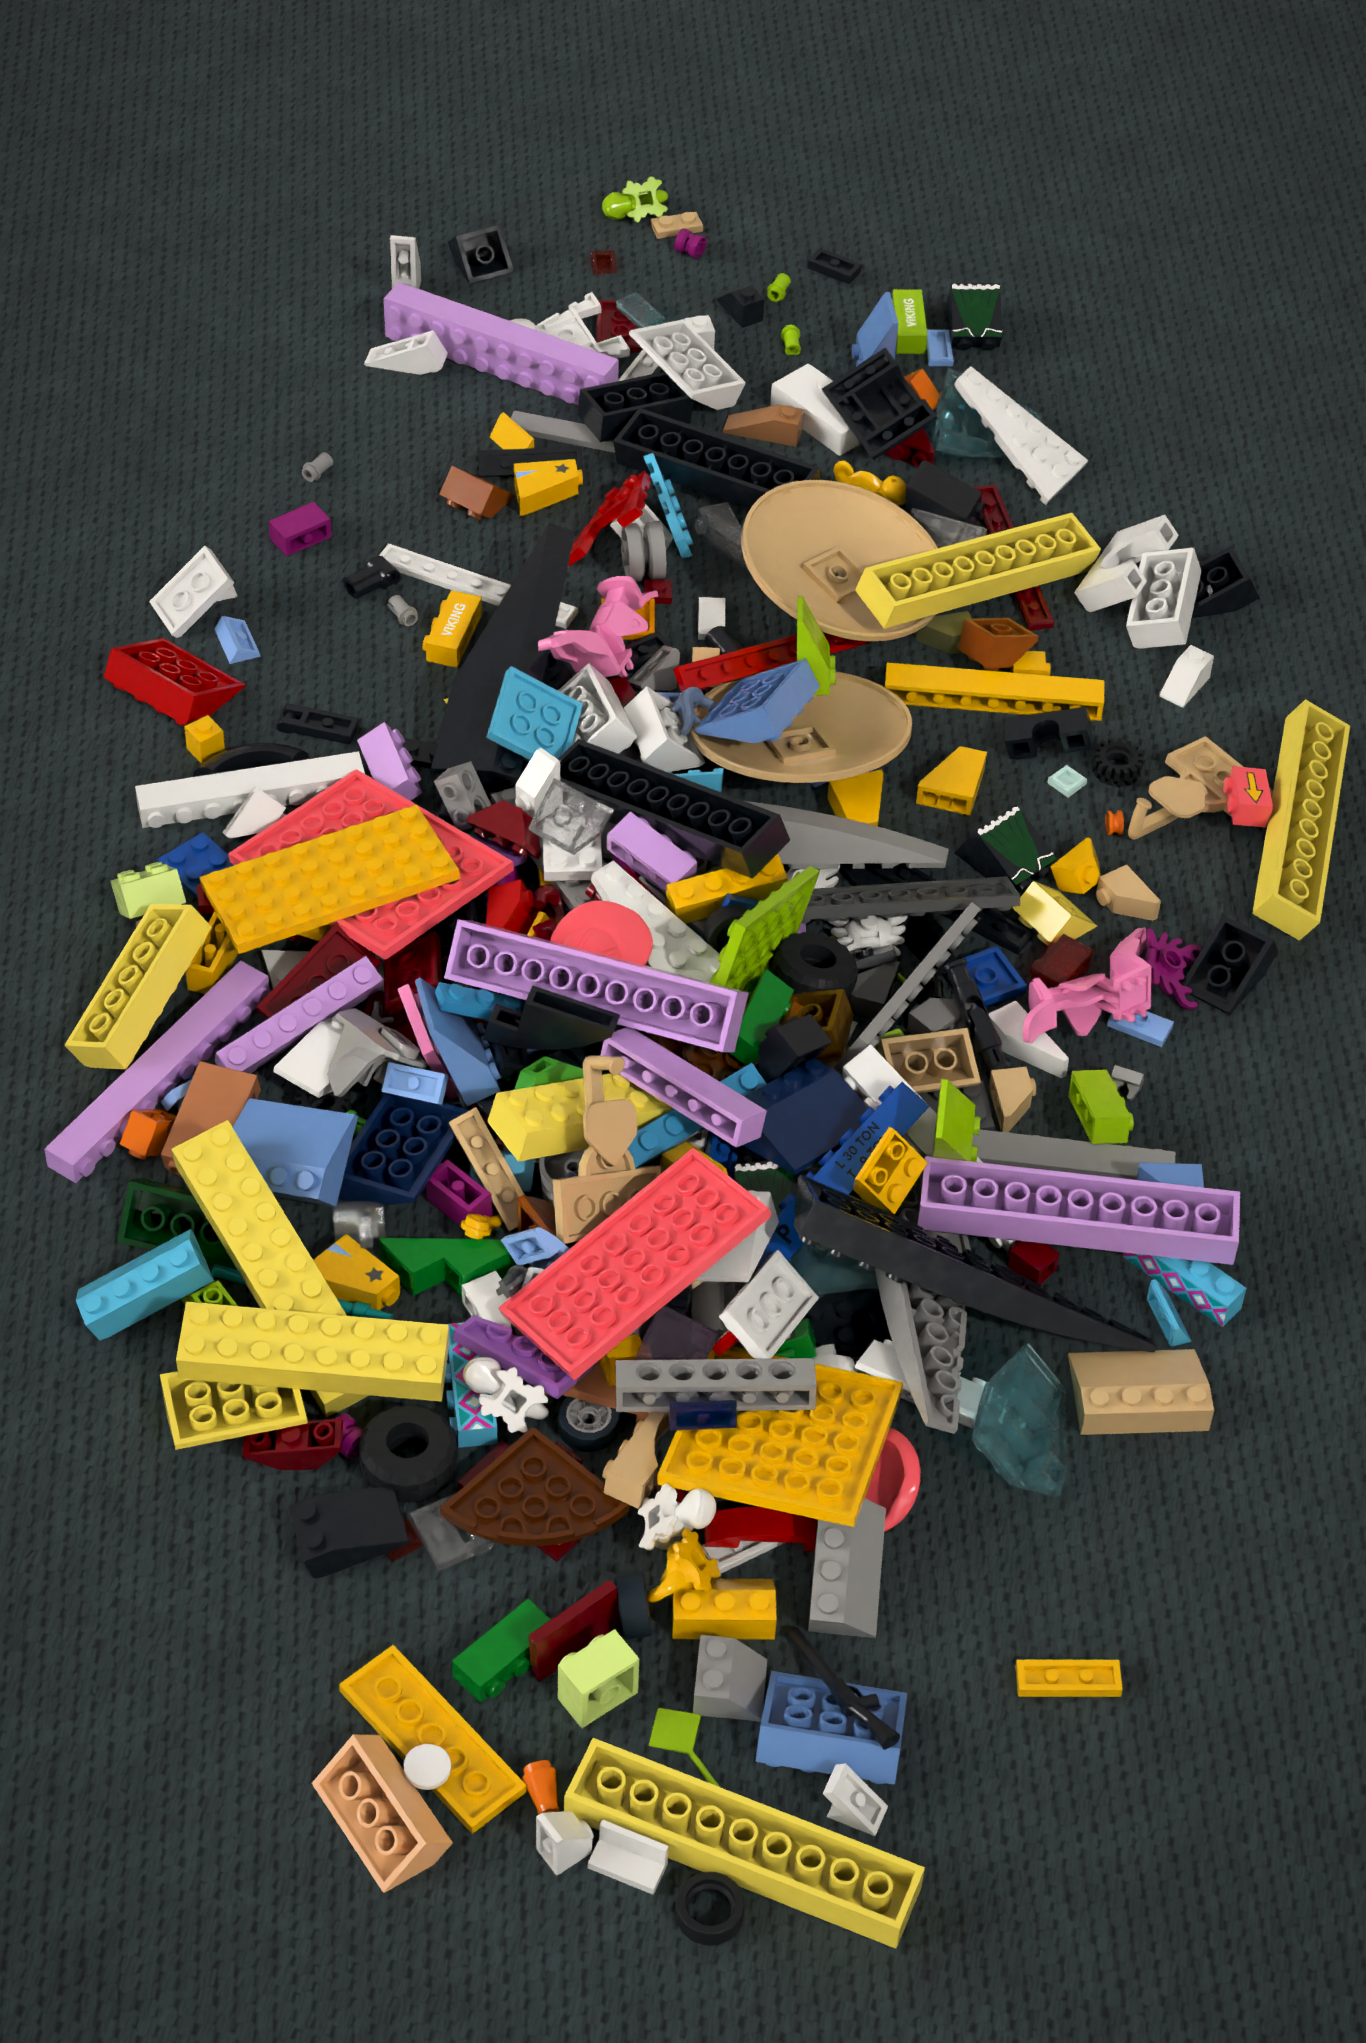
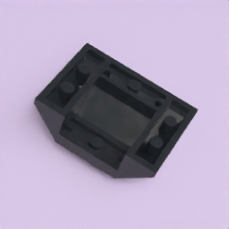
(879, 404)

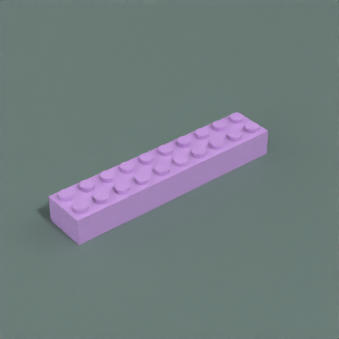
(498, 344)
(641, 994)
(1080, 1210)

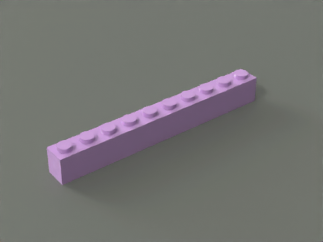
(157, 1071)

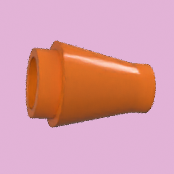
(542, 1785)

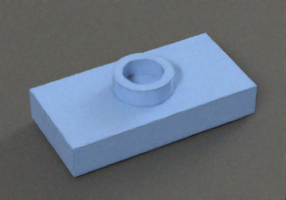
(1148, 1028)

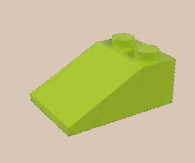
(814, 647)
(955, 1125)

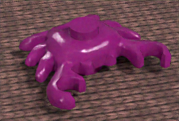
(1168, 965)

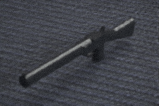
(844, 1694)

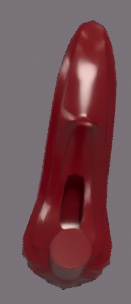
(549, 900)

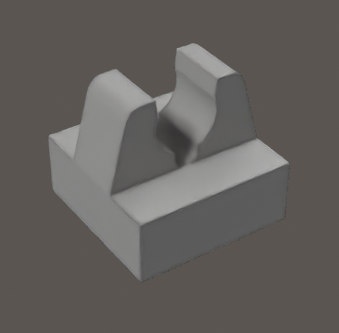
(1130, 1078)

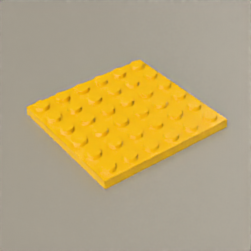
(793, 1459)

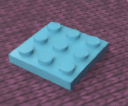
(533, 716)

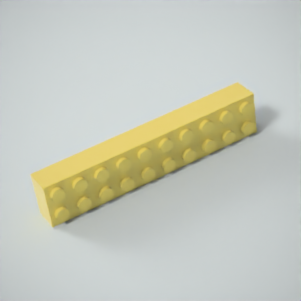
(977, 570)
(1301, 820)
(256, 1233)
(748, 1842)

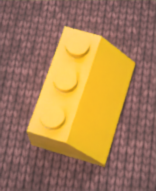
(728, 1610)

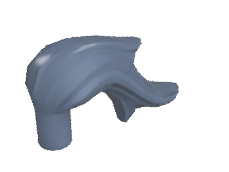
(685, 705)

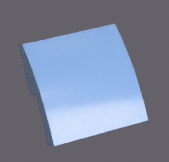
(534, 1247)

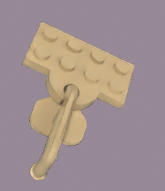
(1198, 789)
(606, 1168)

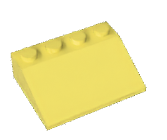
(220, 1411)

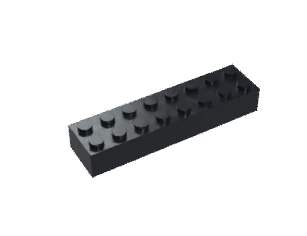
(706, 459)

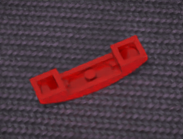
(759, 1525)

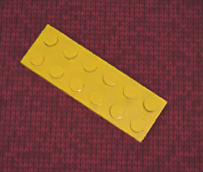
(413, 1713)

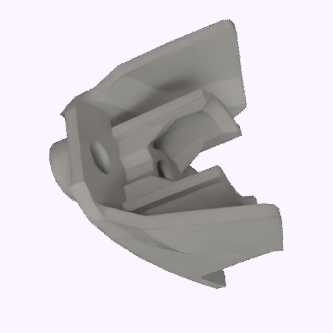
(365, 1047)

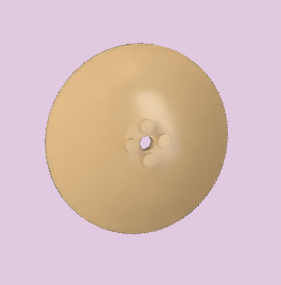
(823, 529)
(828, 741)

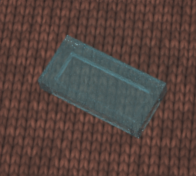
(639, 311)

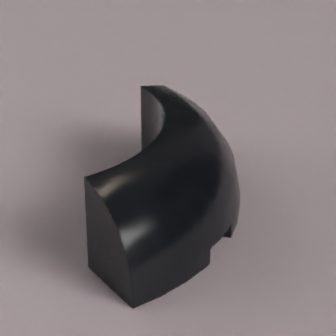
(250, 756)

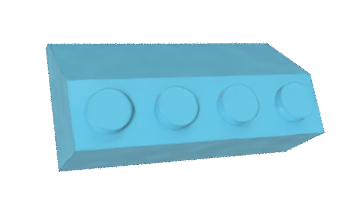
(143, 1286)

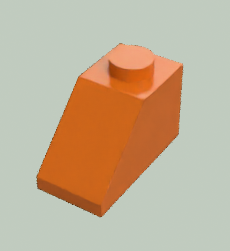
(147, 1132)

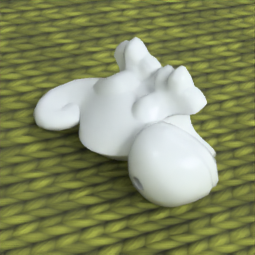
(508, 1396)
(667, 1517)

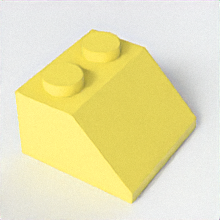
(1051, 914)

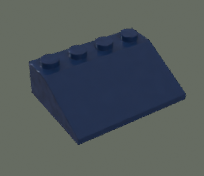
(805, 1115)
(398, 1150)

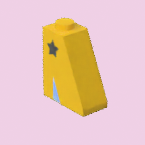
(545, 483)
(358, 1274)

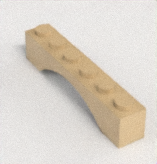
(634, 1470)

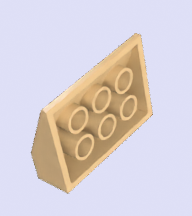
(1140, 1392)

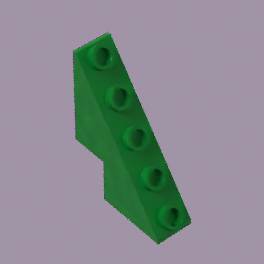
(433, 1260)

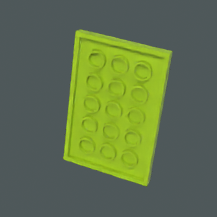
(762, 929)

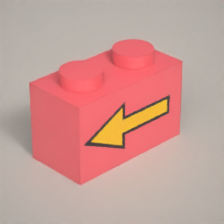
(1248, 796)

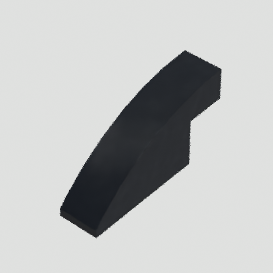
(550, 1023)

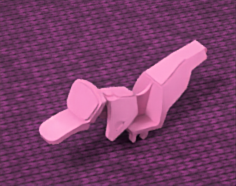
(604, 642)
(1085, 997)

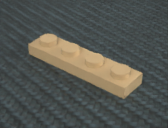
(489, 1165)

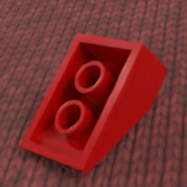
(511, 907)

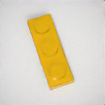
(1068, 1678)

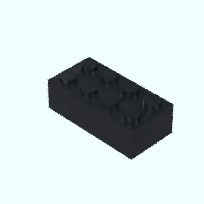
(611, 405)

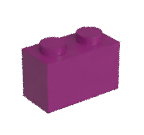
(300, 528)
(457, 1193)

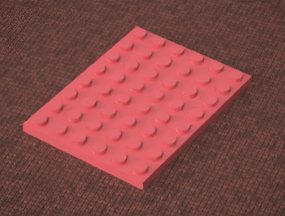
(398, 923)

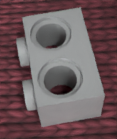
(462, 793)

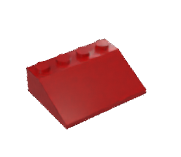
(170, 679)

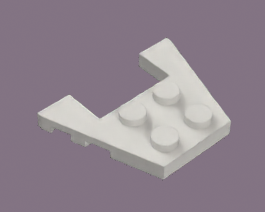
(572, 328)

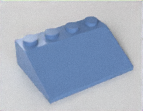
(762, 704)
(461, 1047)
(297, 1148)
(811, 1732)

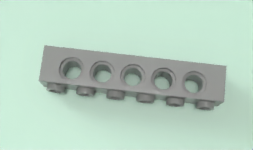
(752, 1382)

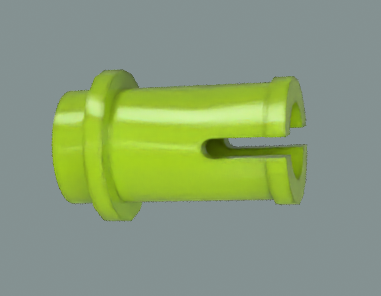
(778, 289)
(790, 336)

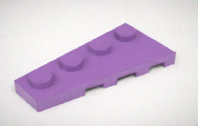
(511, 1351)

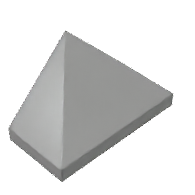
(658, 671)

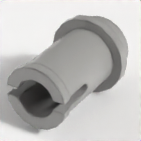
(313, 470)
(406, 614)

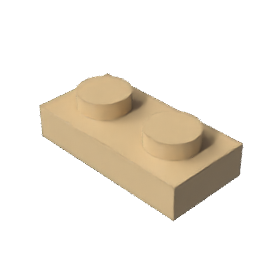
(671, 225)

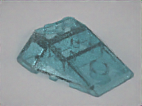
(960, 428)
(1021, 1422)

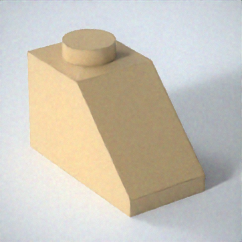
(1127, 894)
(1011, 1095)

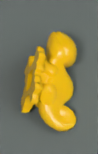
(892, 488)
(685, 1568)

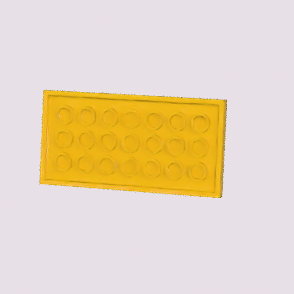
(328, 878)

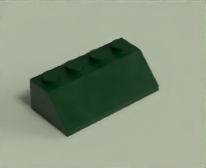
(162, 1211)

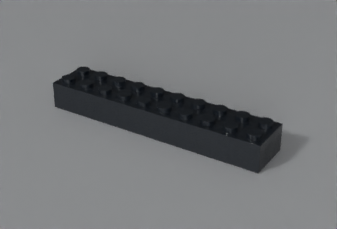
(690, 814)

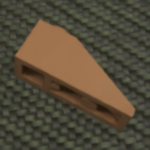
(771, 424)

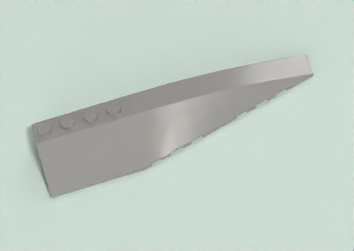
(832, 840)
(927, 1333)

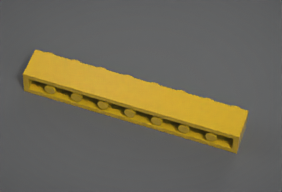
(993, 690)

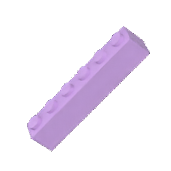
(300, 1017)
(686, 1087)

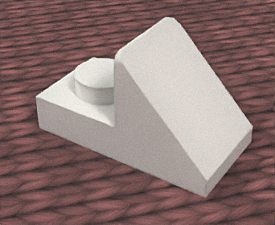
(853, 1801)

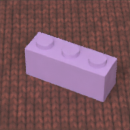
(390, 761)
(650, 852)

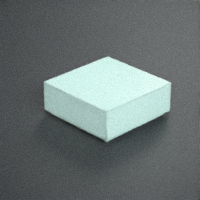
(1067, 781)

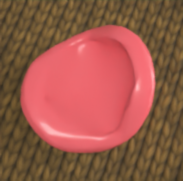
(606, 930)
(895, 1478)

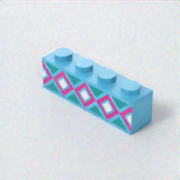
(1196, 1283)
(468, 1423)

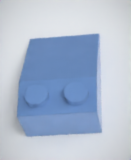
(877, 331)

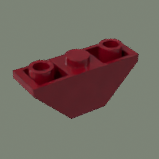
(914, 449)
(506, 827)
(297, 1446)

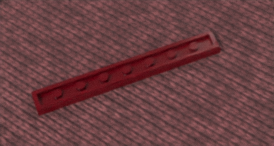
(1030, 600)

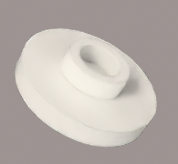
(427, 1766)

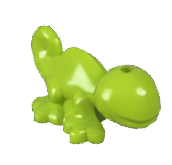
(637, 203)

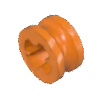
(1114, 822)

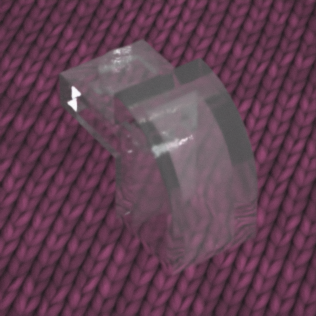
(360, 1221)

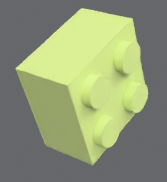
(139, 889)
(598, 1678)

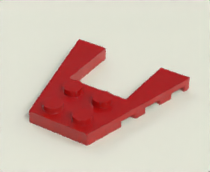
(619, 503)

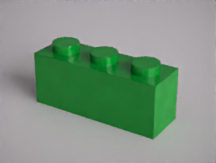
(764, 1007)
(499, 1653)

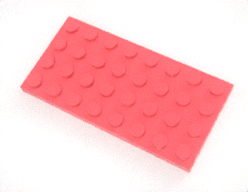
(634, 1263)

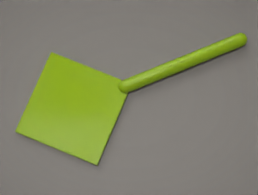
(678, 1733)

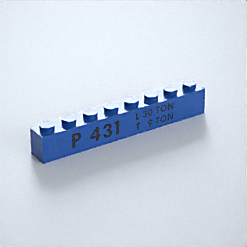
(898, 1110)

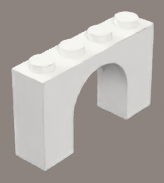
(1115, 572)

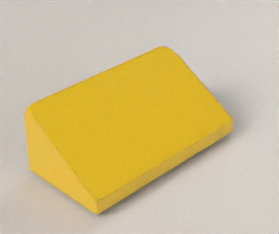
(510, 434)

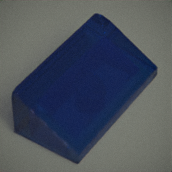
(702, 1415)

